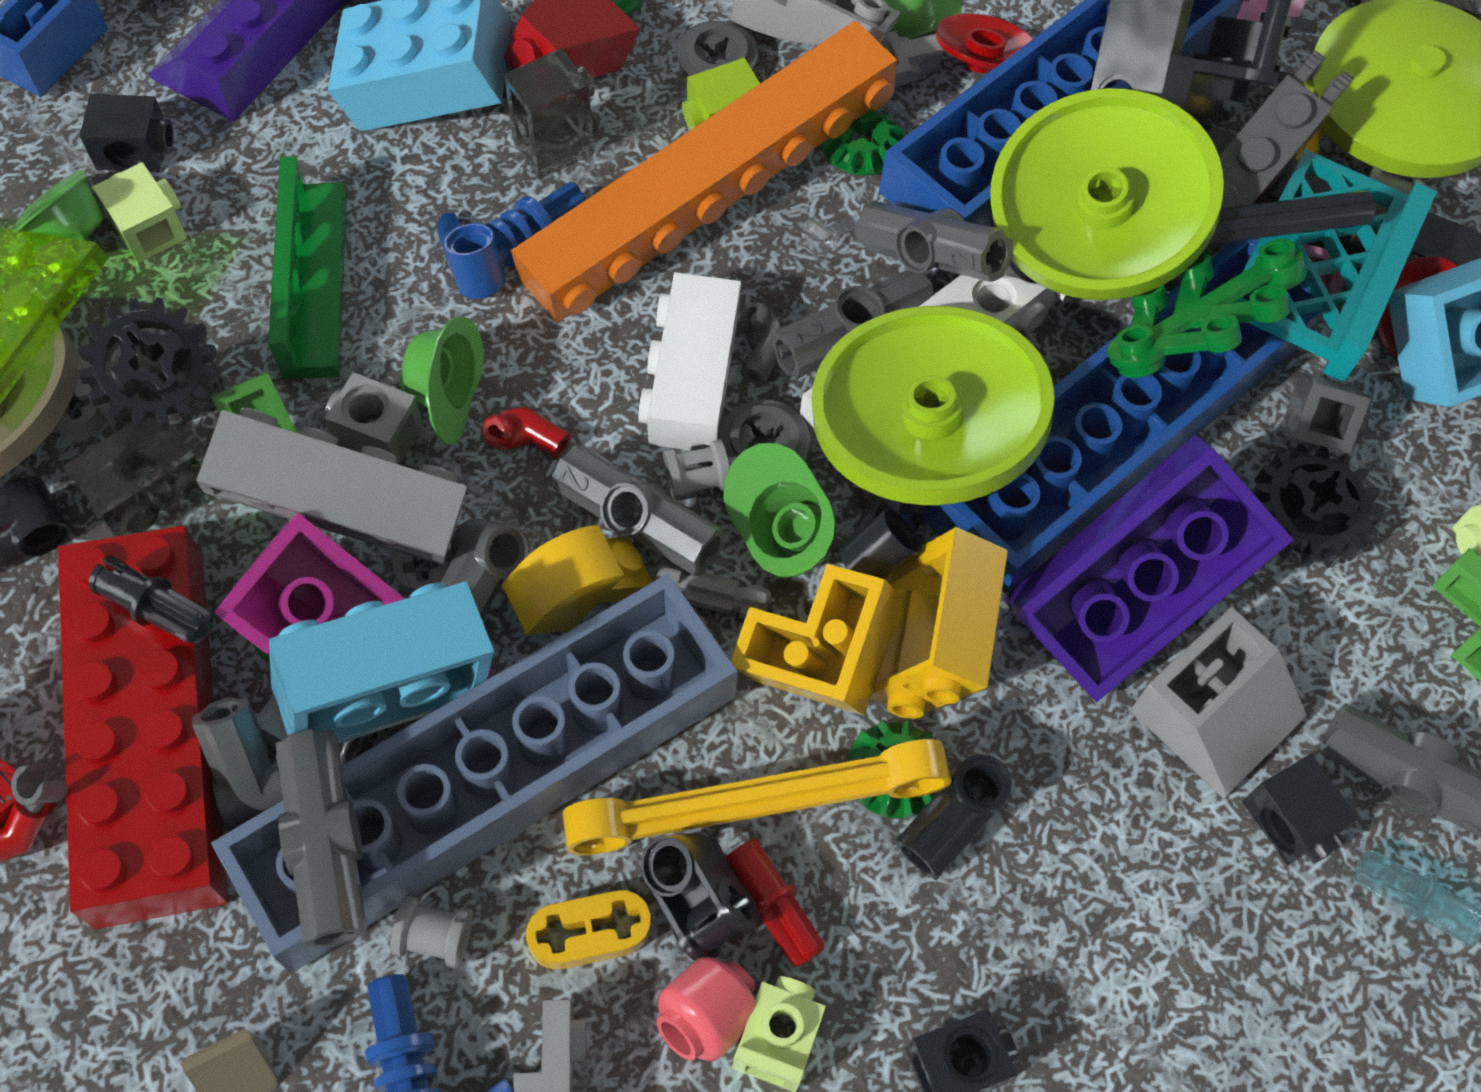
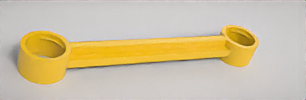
(899, 771)

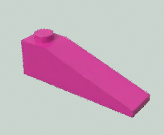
(299, 580)

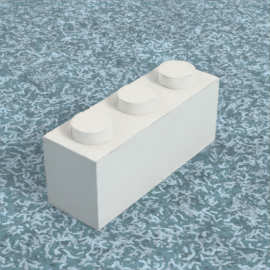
(691, 362)

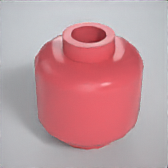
(706, 1009)

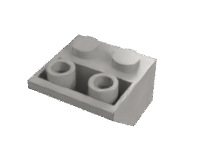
(1223, 702)

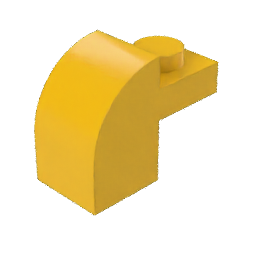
(572, 575)

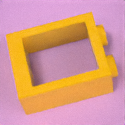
(944, 624)

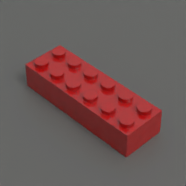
(132, 759)

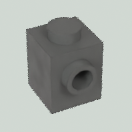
(1326, 413)

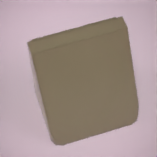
(232, 1065)

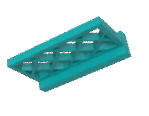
(1377, 271)

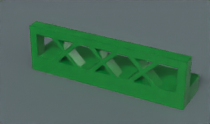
(307, 275)

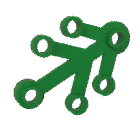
(1143, 345)

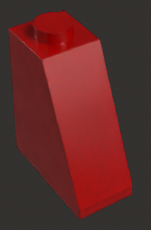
(587, 30)

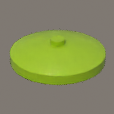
(1412, 86)
(1107, 193)
(932, 405)

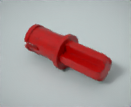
(776, 903)

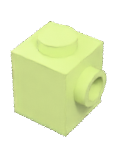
(141, 211)

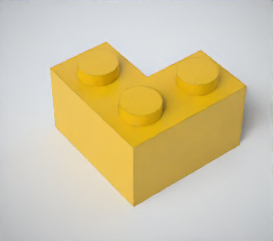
(834, 652)

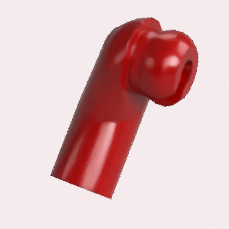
(522, 428)

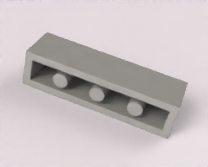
(331, 485)

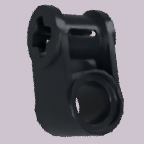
(702, 897)

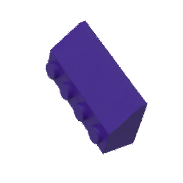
(240, 50)
(1148, 567)

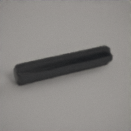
(1294, 216)

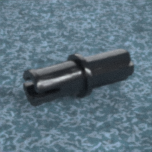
(150, 600)

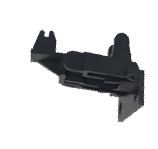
(1146, 43)

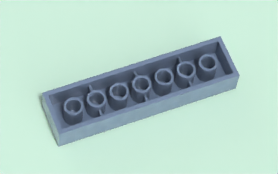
(499, 758)

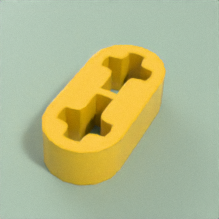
(584, 914)

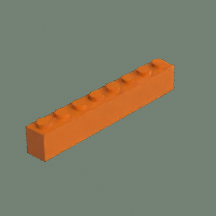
(705, 172)

